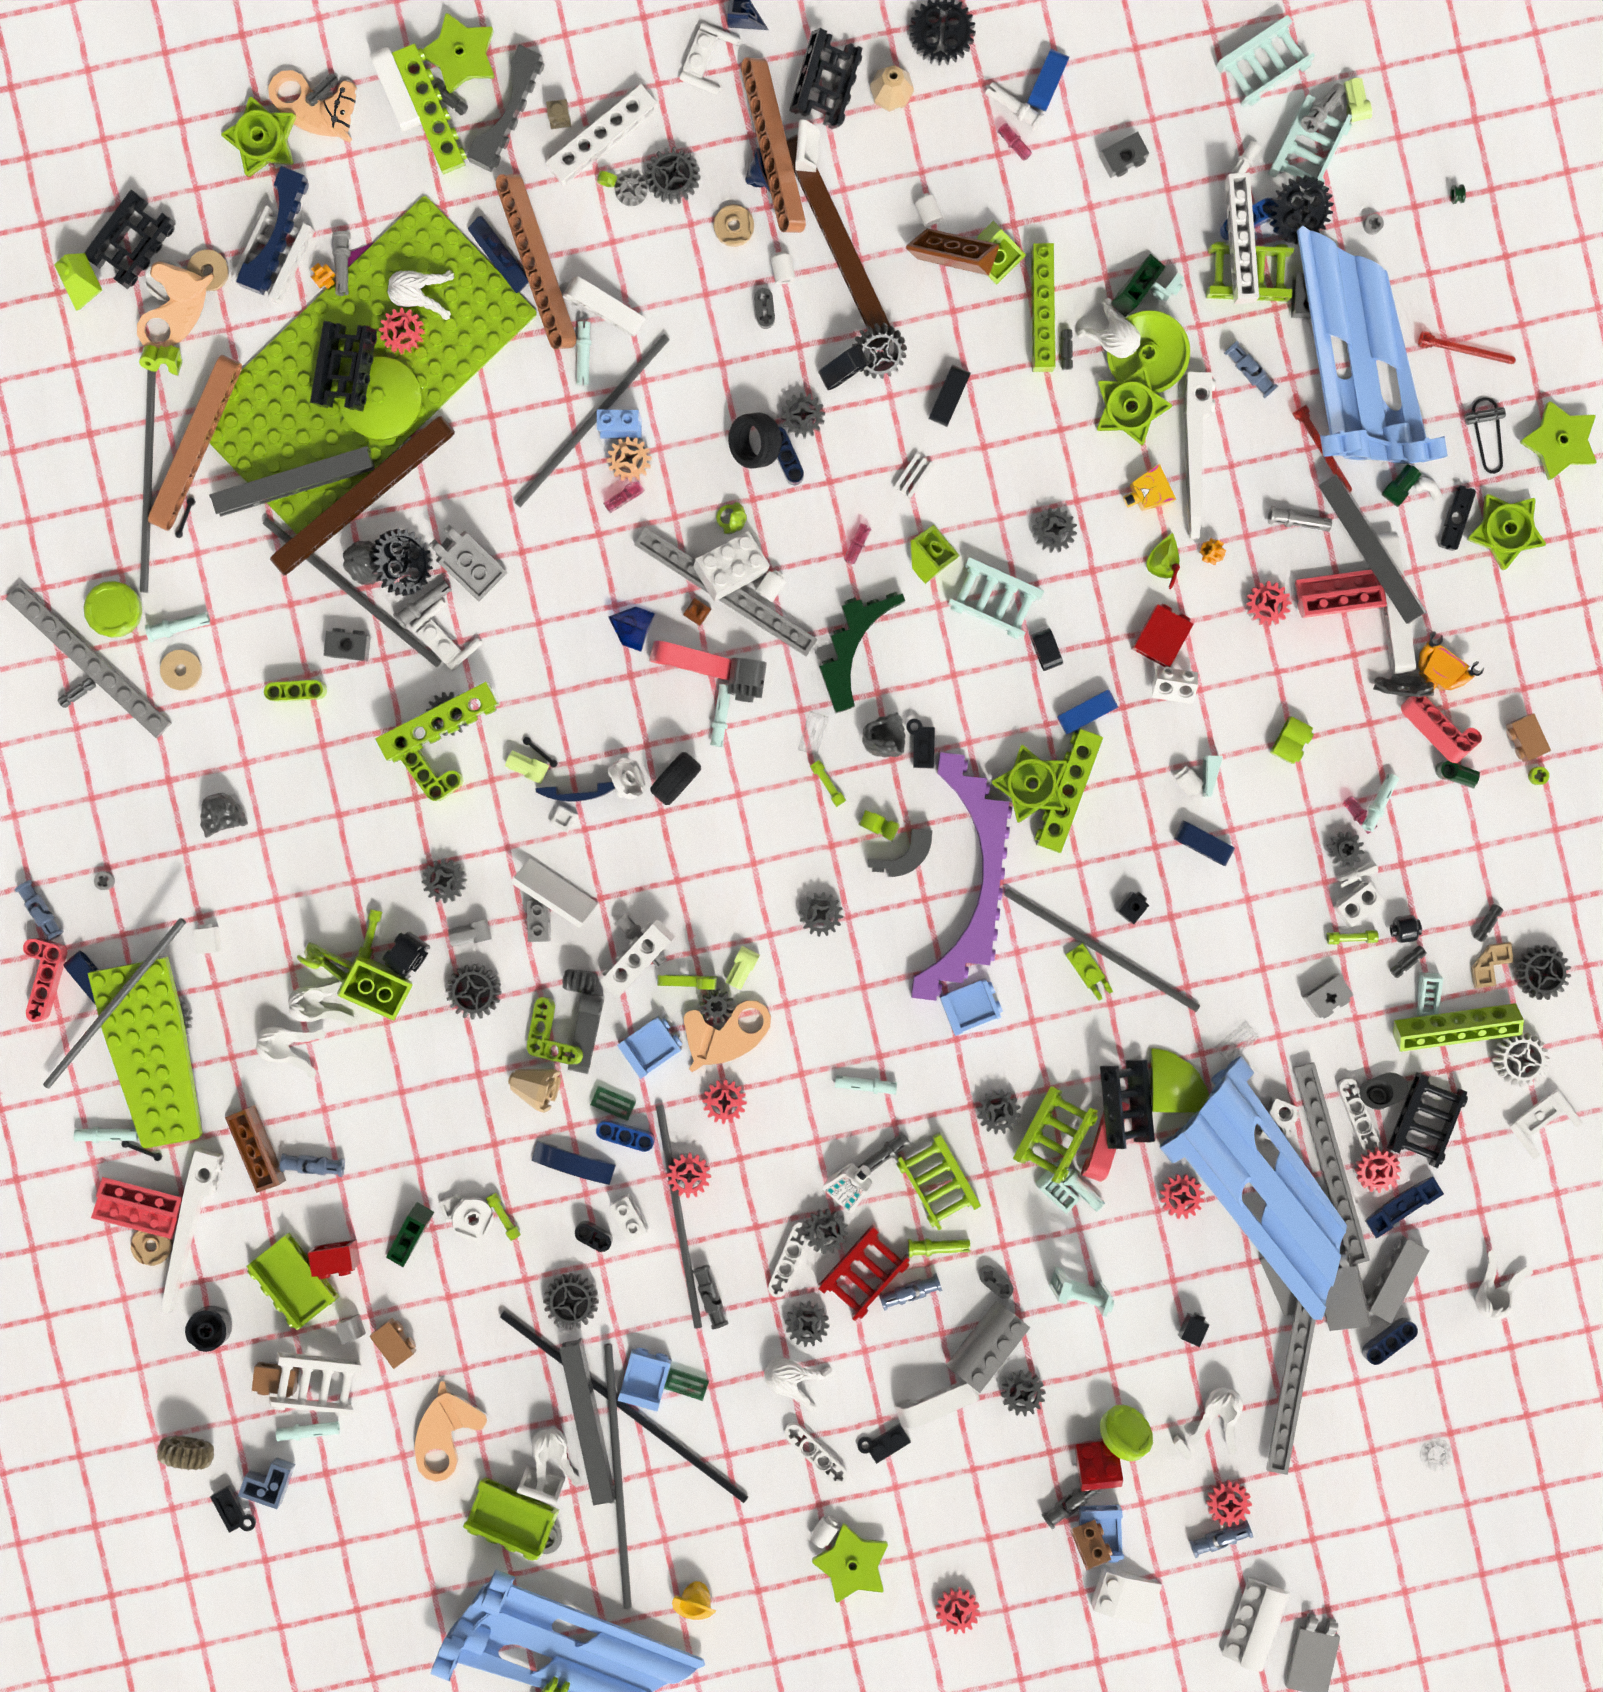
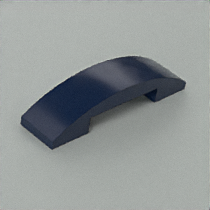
(552, 793)
(573, 1163)
(1403, 1205)

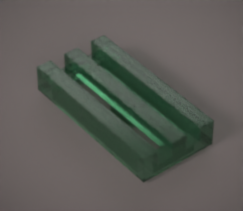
(629, 1109)
(683, 1391)

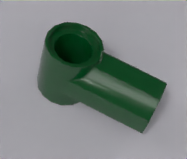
(1398, 489)
(1459, 774)

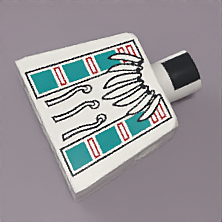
(849, 1186)

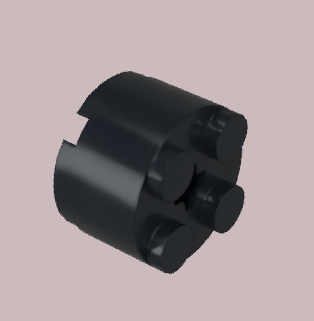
(406, 954)
(202, 1338)

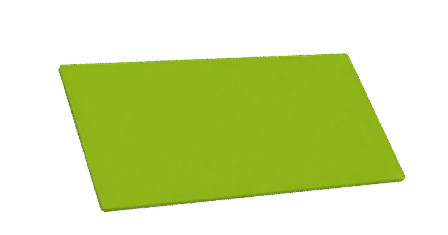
(269, 413)

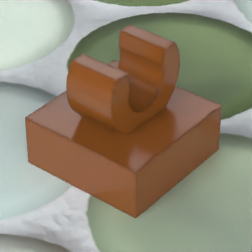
(697, 612)

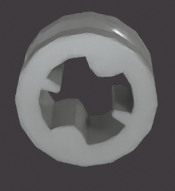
(1379, 221)
(98, 879)

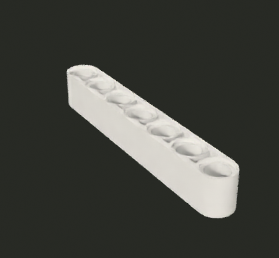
(1397, 631)

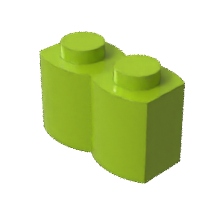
(1292, 740)

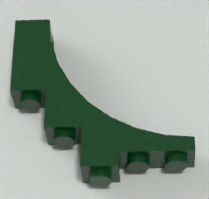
(859, 619)

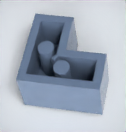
(268, 1489)

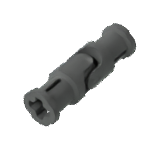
(711, 1300)
(1073, 1502)

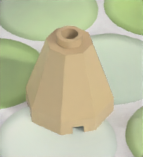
(891, 88)
(536, 1086)

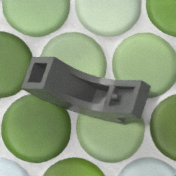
(918, 850)

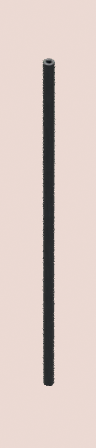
(631, 1412)

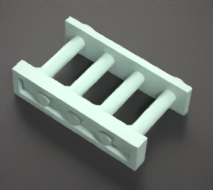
(1247, 53)
(1290, 146)
(1012, 586)
(1065, 1289)

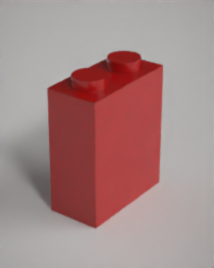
(1163, 635)

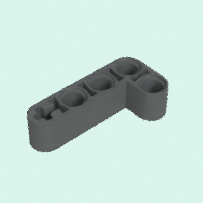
(586, 1029)

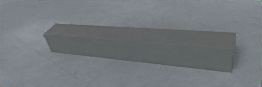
(292, 481)
(1372, 549)
(587, 1422)

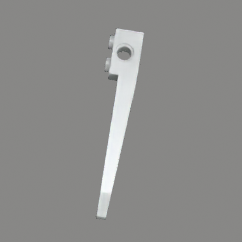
(1193, 416)
(195, 1189)

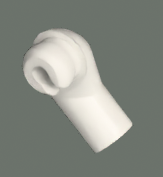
(1429, 485)

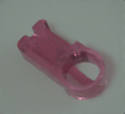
(625, 496)

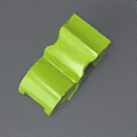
(153, 357)
(879, 825)

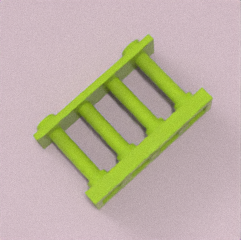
(1278, 293)
(1035, 1135)
(948, 1164)

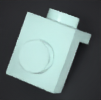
(1174, 287)

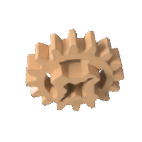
(620, 463)

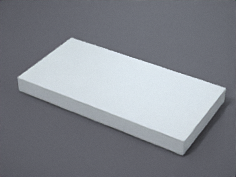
(554, 893)

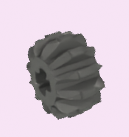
(579, 981)
(715, 998)

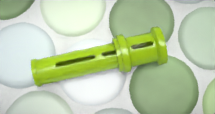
(930, 1247)

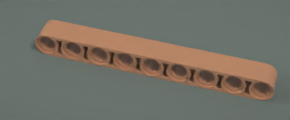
(773, 145)
(535, 261)
(195, 442)

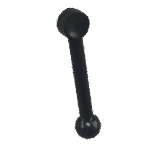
(191, 502)
(527, 741)
(157, 1157)

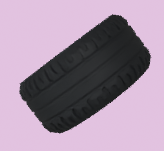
(740, 445)
(675, 778)

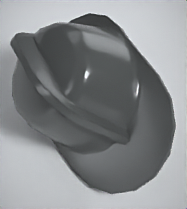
(1383, 1090)

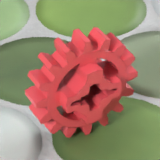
(404, 323)
(1265, 596)
(734, 1101)
(1375, 1178)
(688, 1184)
(1180, 1204)
(1229, 1511)
(950, 1614)

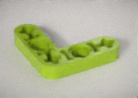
(700, 982)
(544, 1043)

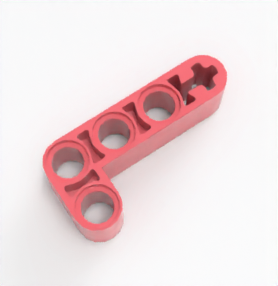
(690, 660)
(1439, 729)
(42, 980)
(1101, 1158)

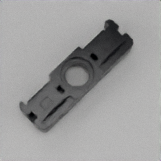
(1461, 504)

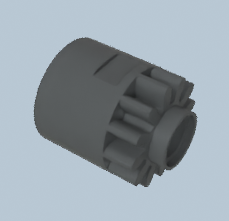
(746, 679)

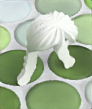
(406, 286)
(1121, 336)
(305, 1004)
(274, 1046)
(1493, 1301)
(783, 1375)
(1228, 1405)
(554, 1444)

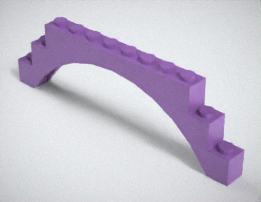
(978, 937)

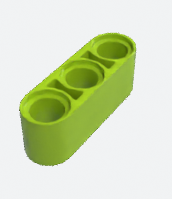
(285, 690)

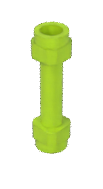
(818, 768)
(374, 917)
(1369, 936)
(512, 1231)

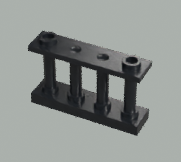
(1140, 1103)
(1412, 1105)

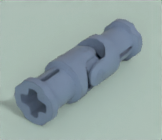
(1248, 366)
(41, 913)
(314, 1166)
(907, 1292)
(1223, 1537)

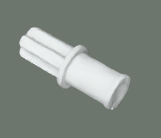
(1247, 157)
(1357, 874)

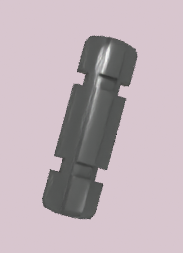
(321, 89)
(451, 99)
(1066, 349)
(1485, 415)
(76, 692)
(1488, 923)
(1408, 961)

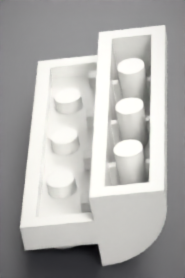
(1255, 1624)

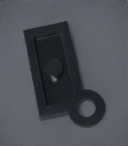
(923, 745)
(885, 1444)
(231, 1510)

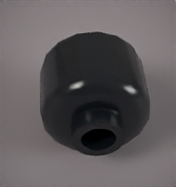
(1406, 928)

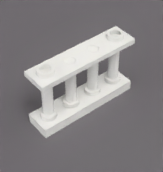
(293, 253)
(307, 1364)

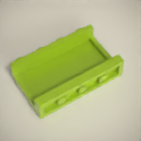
(288, 1281)
(511, 1519)

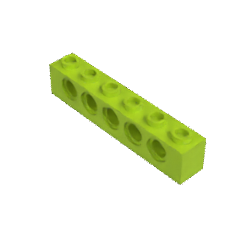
(405, 59)
(1043, 307)
(388, 741)
(1092, 744)
(1458, 1027)

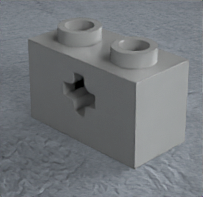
(538, 922)
(1316, 997)

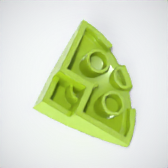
(1175, 1084)

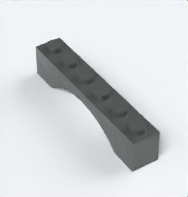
(488, 146)

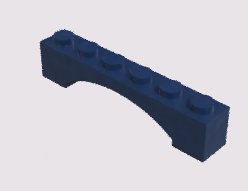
(257, 273)

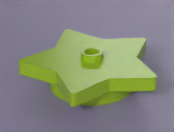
(466, 66)
(249, 130)
(1137, 420)
(1547, 444)
(1517, 518)
(1027, 769)
(849, 1549)

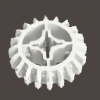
(1518, 1066)

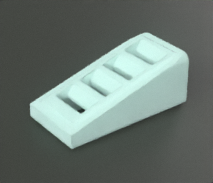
(1211, 768)
(1422, 986)
(1046, 1185)

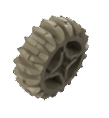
(185, 1452)

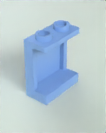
(619, 424)
(971, 1006)
(650, 1046)
(645, 1379)
(1110, 1519)

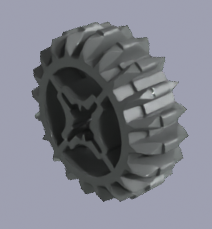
(679, 179)
(885, 336)
(1538, 979)
(475, 1000)
(566, 1283)

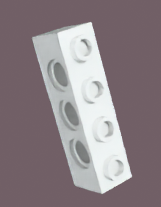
(618, 983)

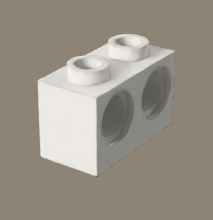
(1175, 684)
(1361, 908)
(1283, 1122)
(628, 1217)

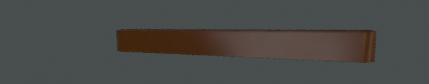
(839, 243)
(362, 495)

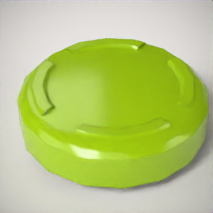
(113, 609)
(1126, 1432)

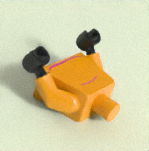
(1444, 667)

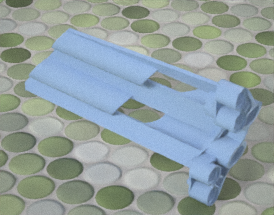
(1356, 303)
(1299, 1223)
(512, 1615)

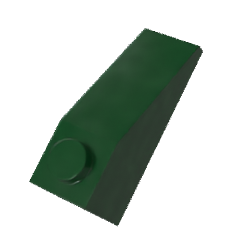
(1138, 285)
(410, 1234)

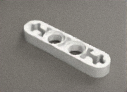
(1355, 1117)
(788, 1258)
(818, 1451)

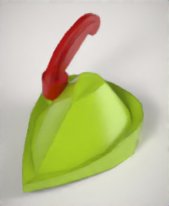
(1164, 560)

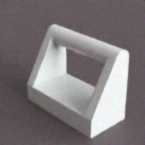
(807, 146)
(550, 1491)

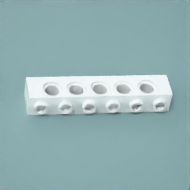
(598, 146)
(1241, 238)

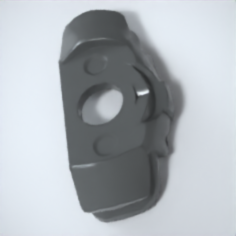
(1412, 684)

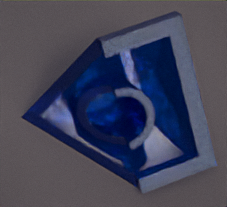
(632, 626)

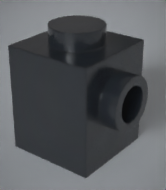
(1133, 907)
(1194, 1329)

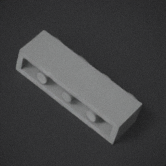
(1396, 1279)

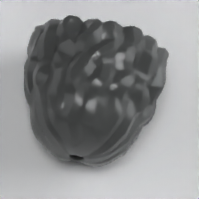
(360, 568)
(885, 736)
(220, 813)

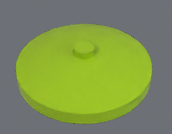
(1162, 350)
(391, 402)

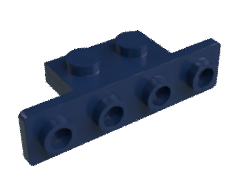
(498, 254)

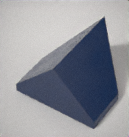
(744, 16)

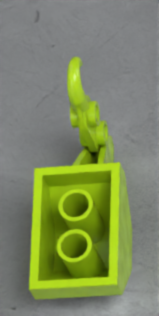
(365, 983)

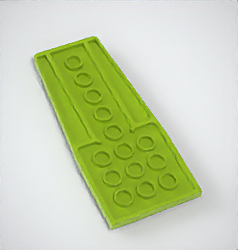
(150, 1052)

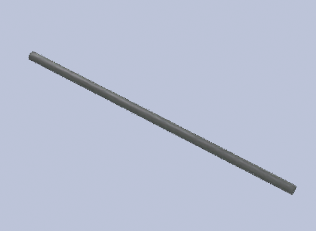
(617, 1476)

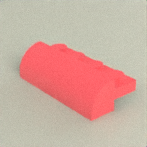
(1339, 593)
(137, 1208)

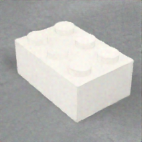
(731, 566)

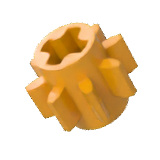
(323, 275)
(1212, 551)

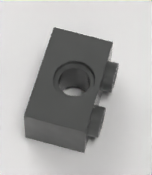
(1133, 146)
(334, 645)

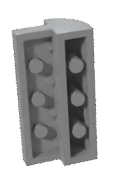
(988, 1346)

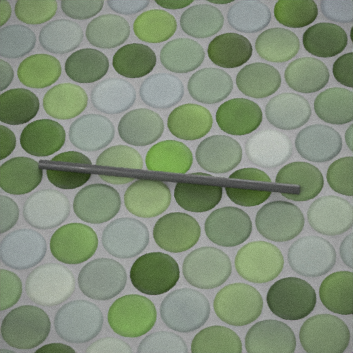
(591, 421)
(147, 487)
(358, 598)
(1102, 950)
(114, 1003)
(679, 1220)

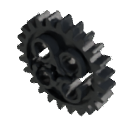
(960, 32)
(1300, 208)
(401, 562)

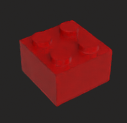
(334, 1258)
(1097, 1466)

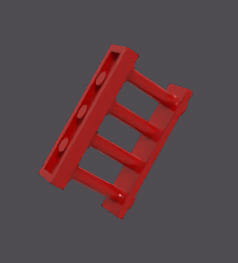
(857, 1253)

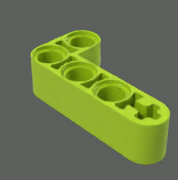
(433, 780)

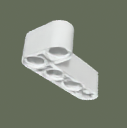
(395, 88)
(603, 305)
(933, 1406)

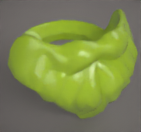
(737, 518)

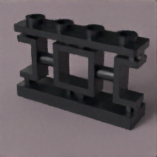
(811, 74)
(117, 228)
(329, 363)

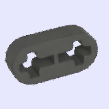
(769, 308)
(998, 1278)

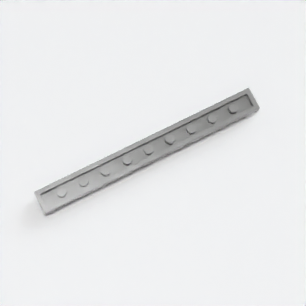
(737, 600)
(88, 661)
(1331, 1160)
(1291, 1391)

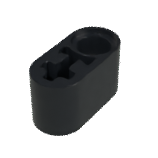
(1046, 649)
(600, 1234)

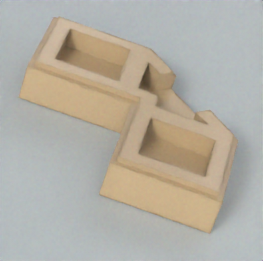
(1483, 968)

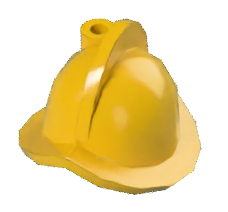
(694, 1602)

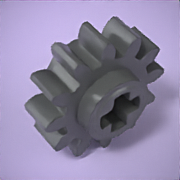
(1352, 853)

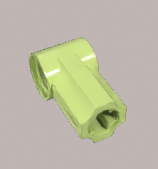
(1357, 105)
(531, 768)
(743, 965)

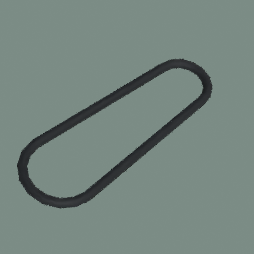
(1479, 439)

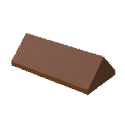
(954, 251)
(255, 1149)

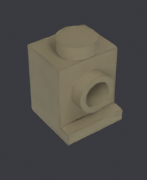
(558, 114)

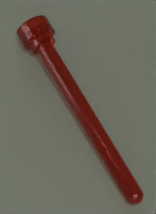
(1428, 340)
(1303, 416)

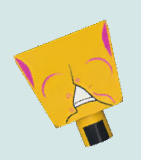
(1150, 490)

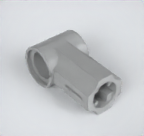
(474, 932)

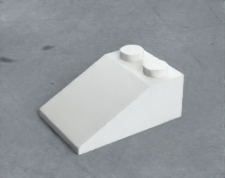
(1125, 1595)

